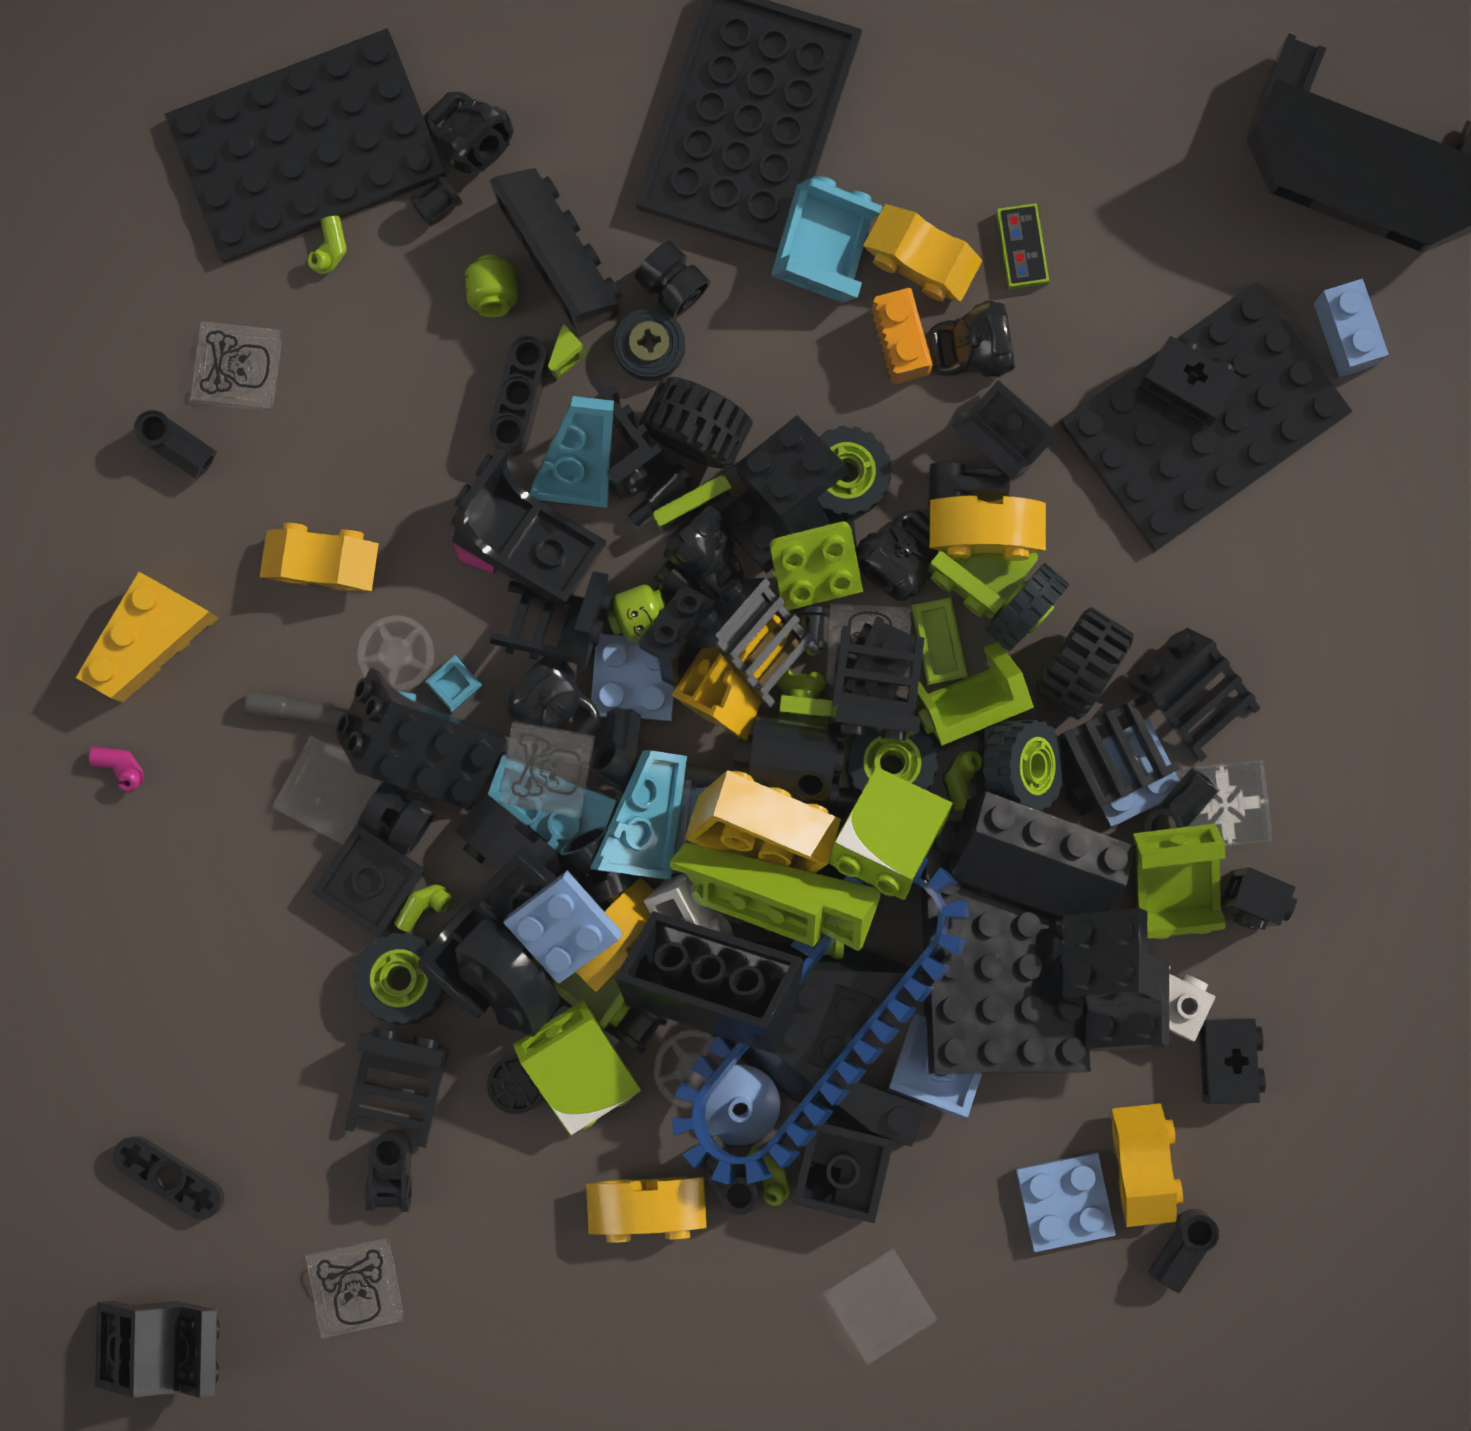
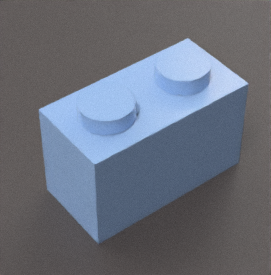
(1350, 328)

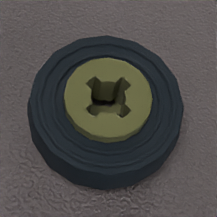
(651, 359)

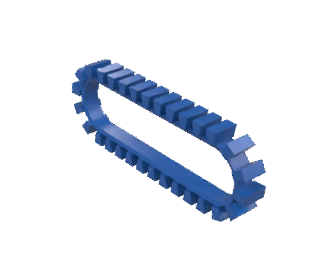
(818, 1114)

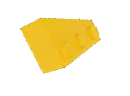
(142, 637)
(717, 690)

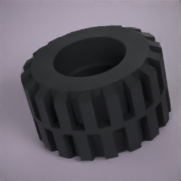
(696, 422)
(1084, 663)

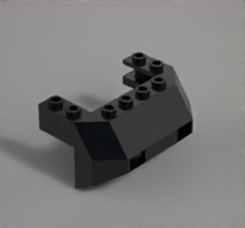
(1355, 162)

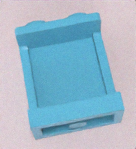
(825, 239)

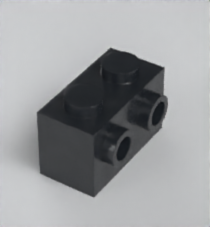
(1258, 899)

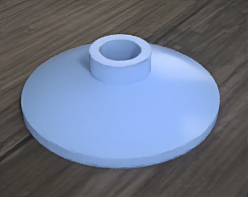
(748, 1086)

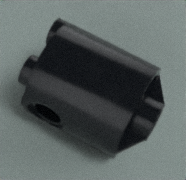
(795, 758)

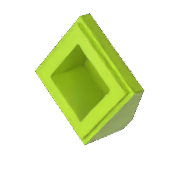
(566, 353)

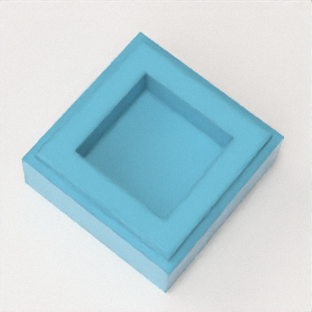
(453, 684)

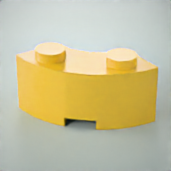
(922, 253)
(996, 527)
(319, 559)
(630, 916)
(1145, 1168)
(646, 1207)

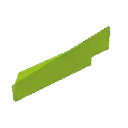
(779, 896)

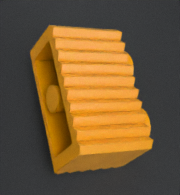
(901, 336)

